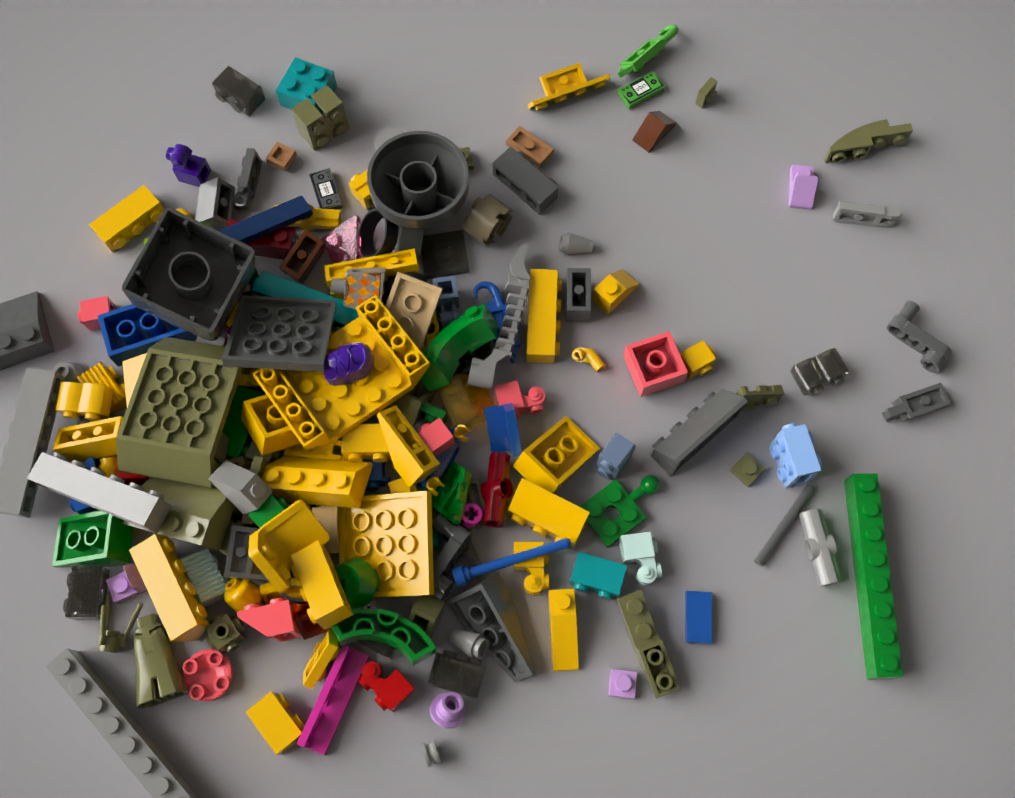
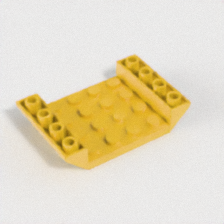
(326, 412)

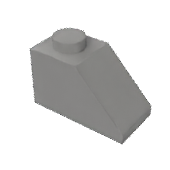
(240, 486)

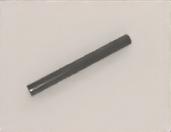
(784, 525)

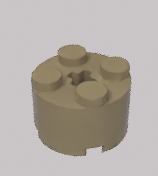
(487, 220)

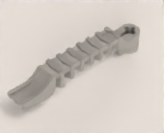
(517, 288)

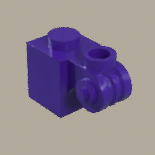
(188, 167)

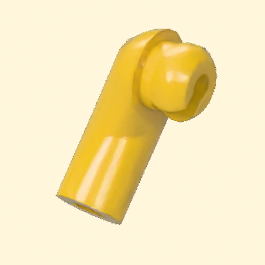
(588, 355)

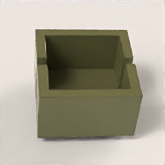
(319, 127)

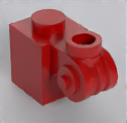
(389, 691)

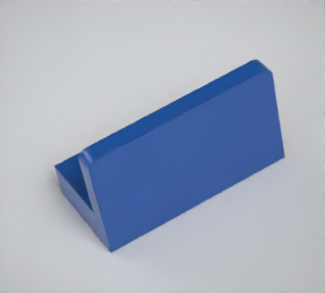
(503, 429)

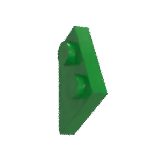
(453, 495)

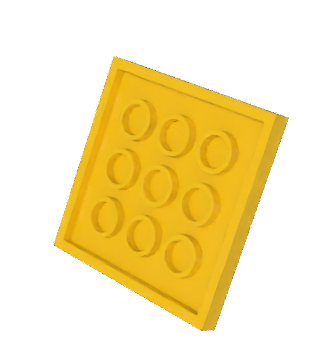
(394, 538)

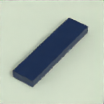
(269, 220)

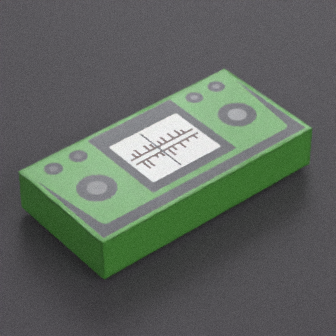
(641, 90)

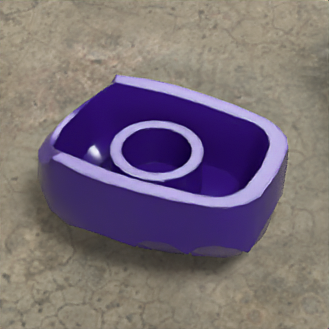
(348, 364)

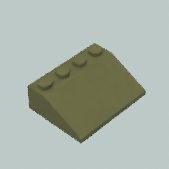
(195, 514)

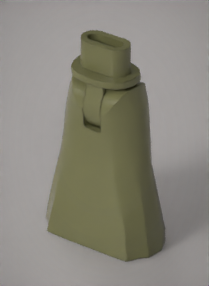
(156, 668)

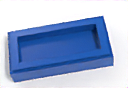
(698, 617)

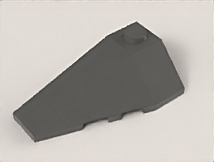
(491, 612)

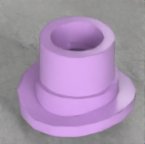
(448, 710)

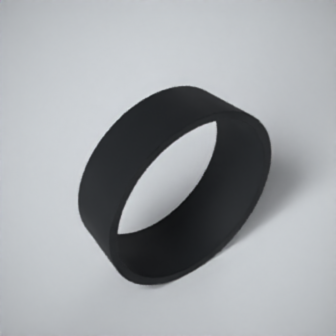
(367, 230)

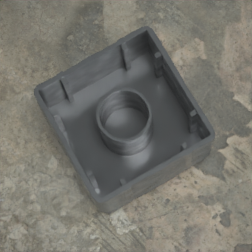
(190, 275)

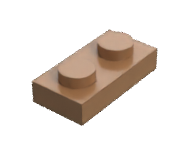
(530, 146)

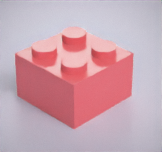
(655, 364)

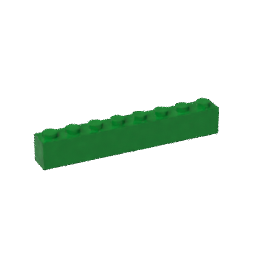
(872, 577)

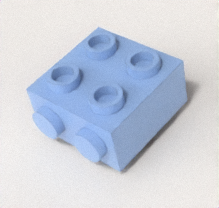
(795, 455)

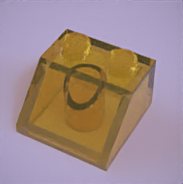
(464, 402)

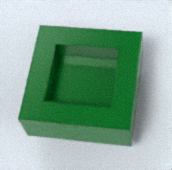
(431, 413)

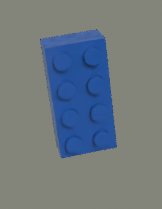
(132, 331)

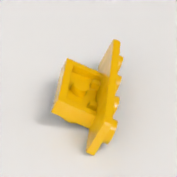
(565, 82)

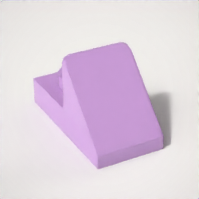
(802, 186)
(126, 584)

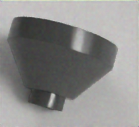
(418, 179)

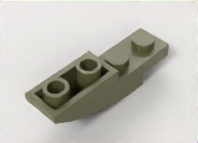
(860, 140)
(647, 644)

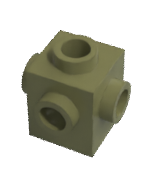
(233, 636)

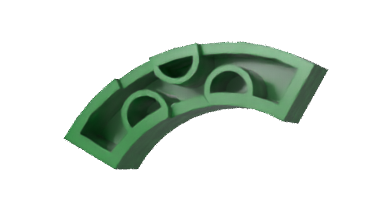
(457, 338)
(386, 628)

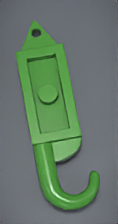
(647, 51)

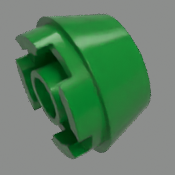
(358, 581)

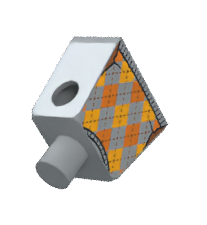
(360, 285)

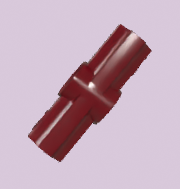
(496, 490)

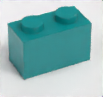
(597, 576)

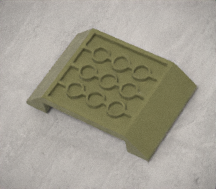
(177, 412)

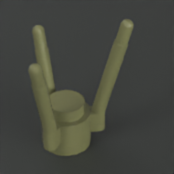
(109, 639)

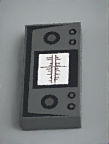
(325, 190)

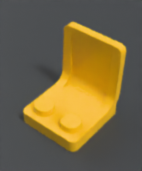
(280, 538)

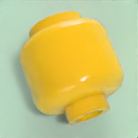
(241, 593)

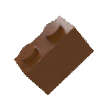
(303, 256)

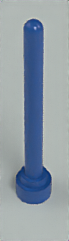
(463, 575)

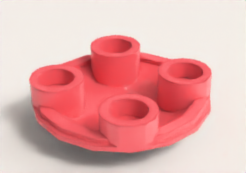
(207, 675)

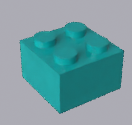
(302, 81)

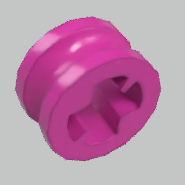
(476, 511)

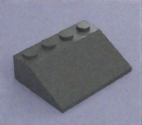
(23, 330)

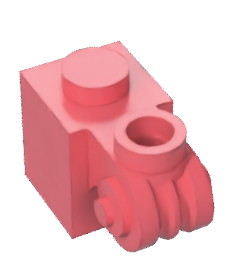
(511, 393)

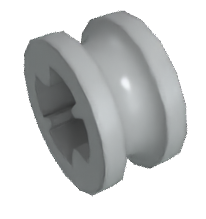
(431, 753)

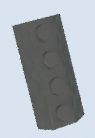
(697, 430)

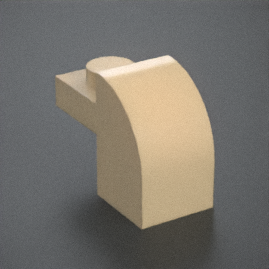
(330, 520)

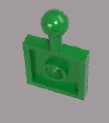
(629, 513)

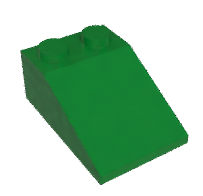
(92, 541)

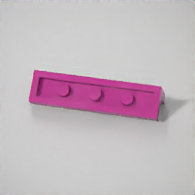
(333, 700)

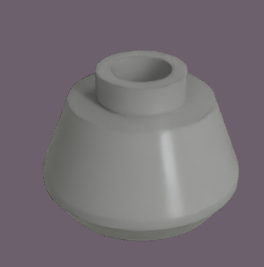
(69, 370)

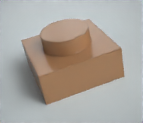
(281, 156)

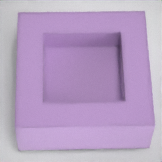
(622, 683)

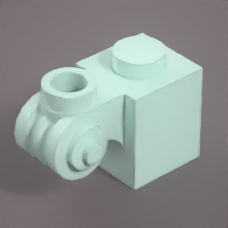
(641, 549)

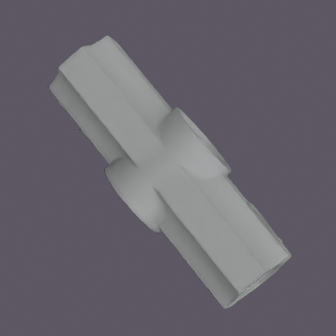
(820, 547)

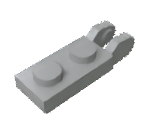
(866, 214)

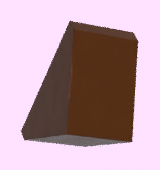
(653, 130)

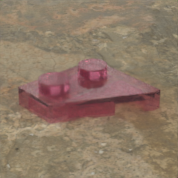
(343, 241)

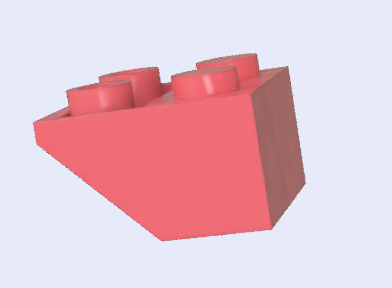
(272, 620)

